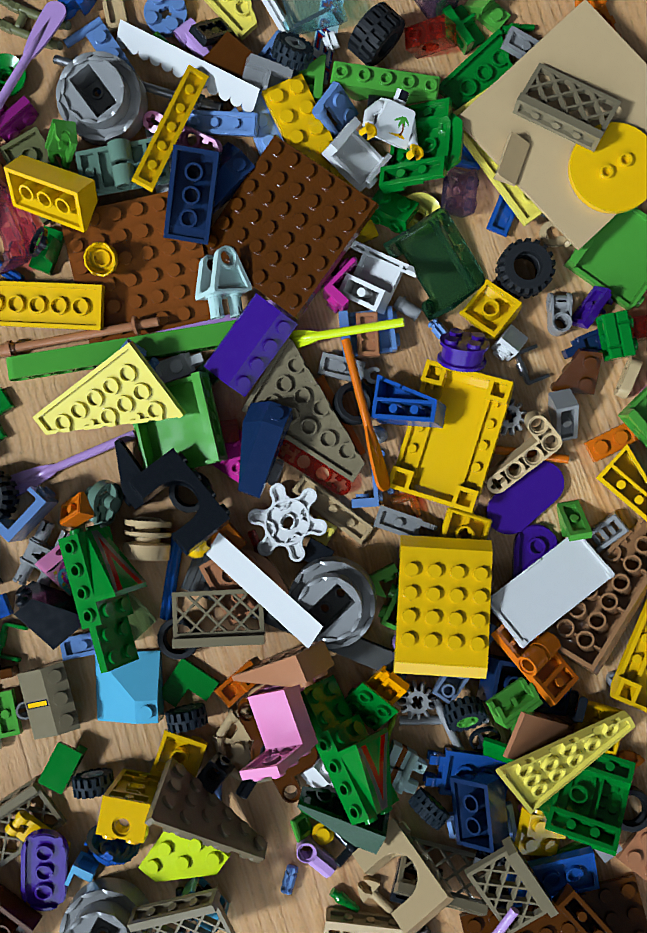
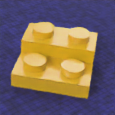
(533, 837)

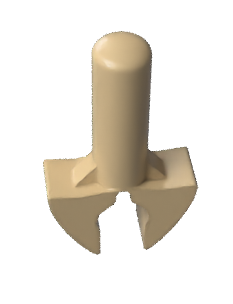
(374, 894)

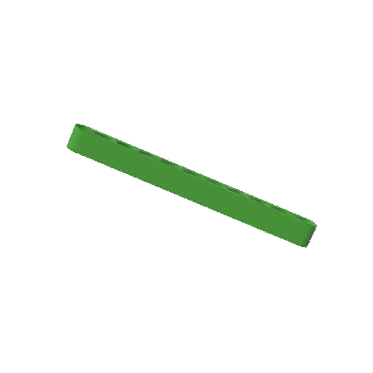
(92, 355)

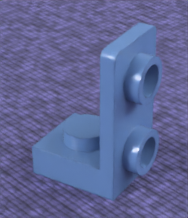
(363, 500)

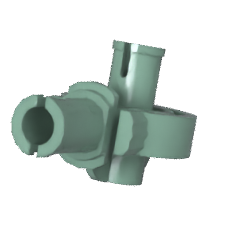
(109, 501)

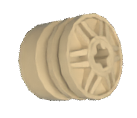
(147, 539)

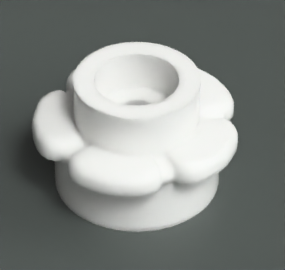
(331, 41)

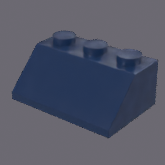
(479, 811)

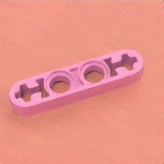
(182, 140)

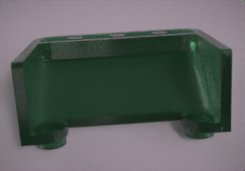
(440, 261)

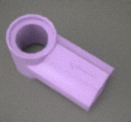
(188, 41)
(316, 857)

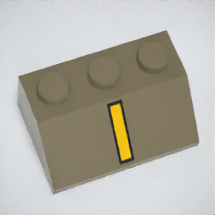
(48, 700)

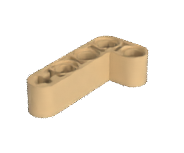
(519, 457)

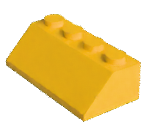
(51, 192)

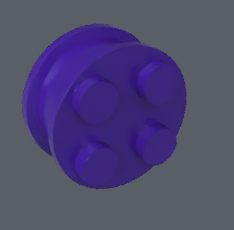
(463, 350)

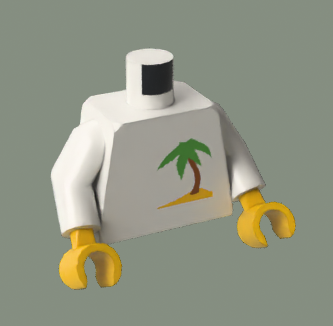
(393, 124)

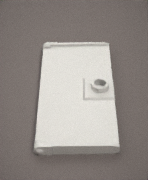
(549, 589)

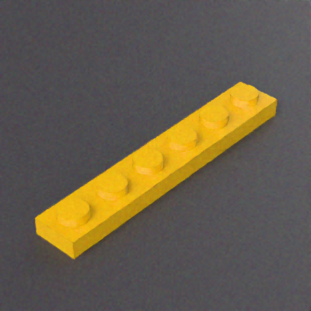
(169, 128)

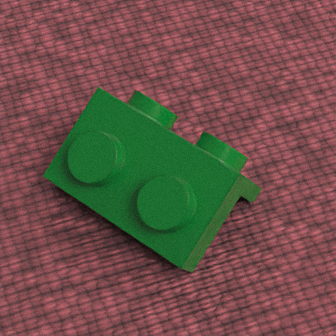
(394, 210)

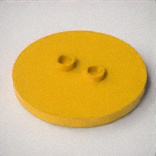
(615, 173)

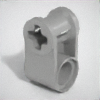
(559, 308)

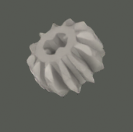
(514, 423)
(425, 699)

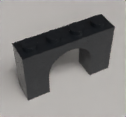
(173, 470)

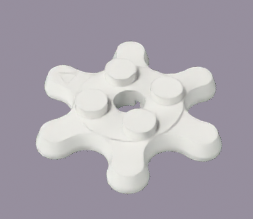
(274, 516)

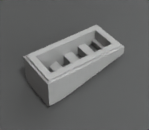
(623, 529)

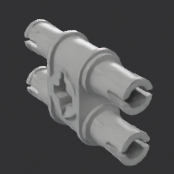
(37, 546)

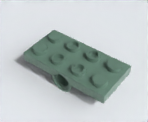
(115, 165)

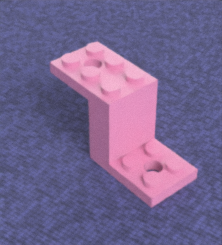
(283, 728)

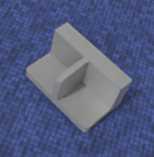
(264, 72)

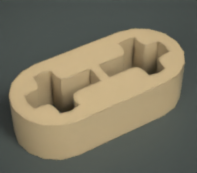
(628, 377)

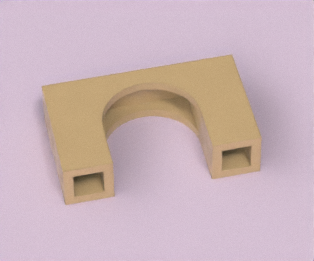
(430, 892)

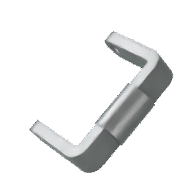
(521, 367)
(276, 471)

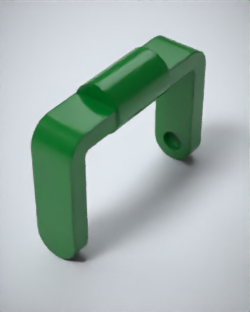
(3, 637)

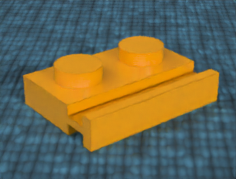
(388, 685)

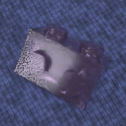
(460, 192)

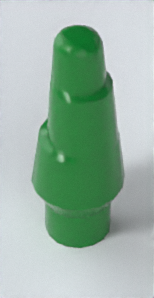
(523, 27)
(343, 899)

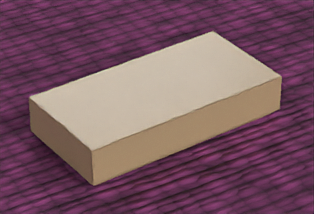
(114, 11)

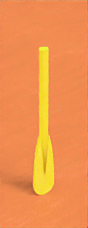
(306, 337)

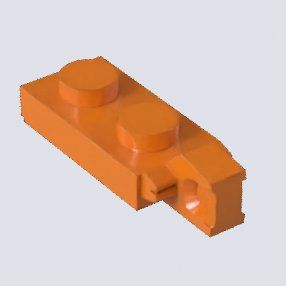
(610, 442)

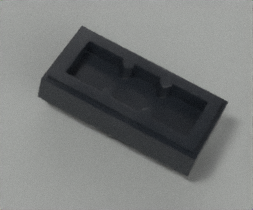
(210, 31)

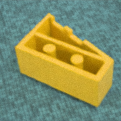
(627, 481)

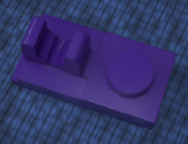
(592, 307)

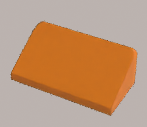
(75, 511)

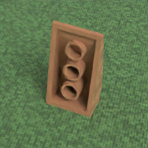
(290, 667)
(534, 732)

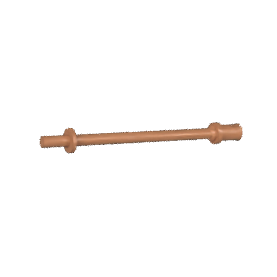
(11, 348)

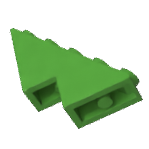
(364, 80)

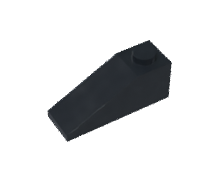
(128, 468)

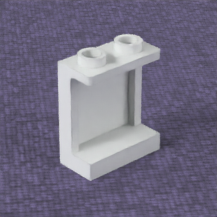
(355, 157)

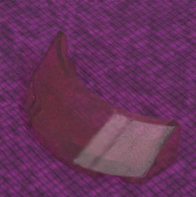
(16, 233)

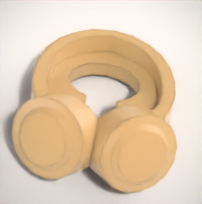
(560, 241)

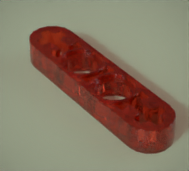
(311, 470)

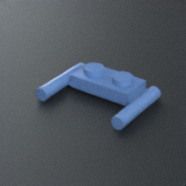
(99, 38)

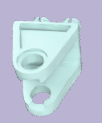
(223, 282)

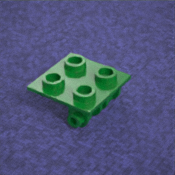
(370, 706)

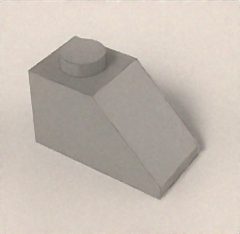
(564, 413)

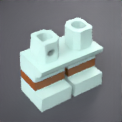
(402, 763)

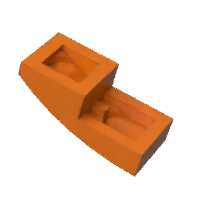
(232, 690)

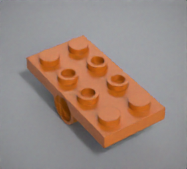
(539, 663)

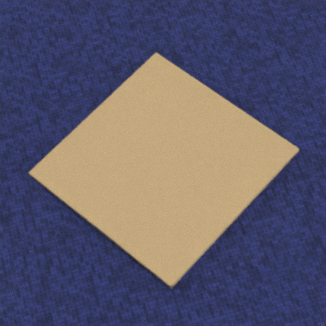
(589, 52)

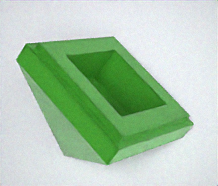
(301, 826)

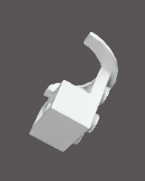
(374, 278)

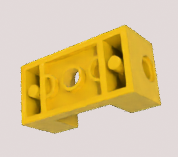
(128, 799)

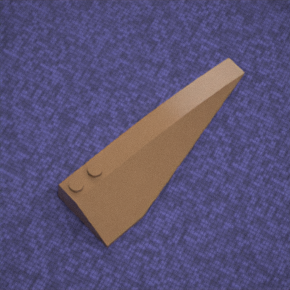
(597, 623)

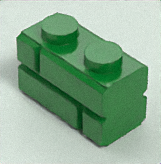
(616, 335)

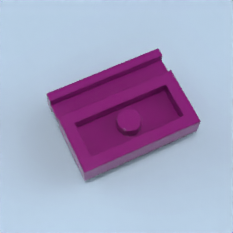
(17, 118)

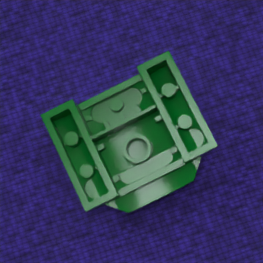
(440, 137)
(593, 804)

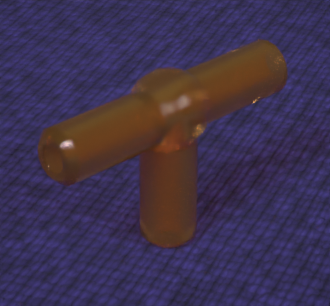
(404, 497)

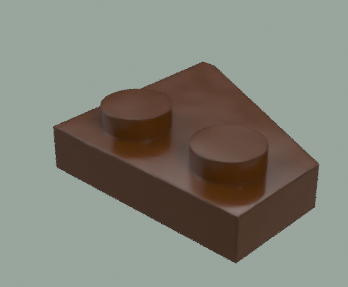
(580, 373)

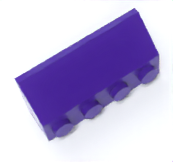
(250, 345)

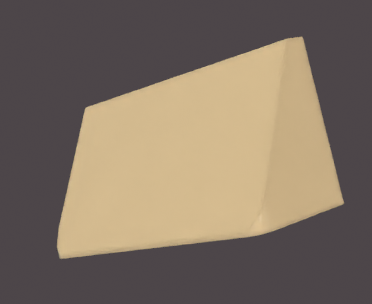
(512, 159)

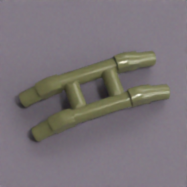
(25, 12)

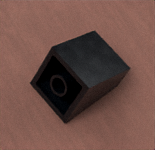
(47, 612)

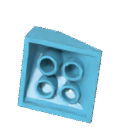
(131, 691)

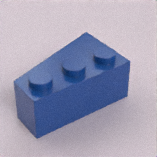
(405, 406)

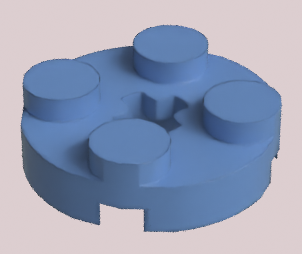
(166, 26)

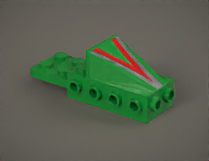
(100, 587)
(351, 756)

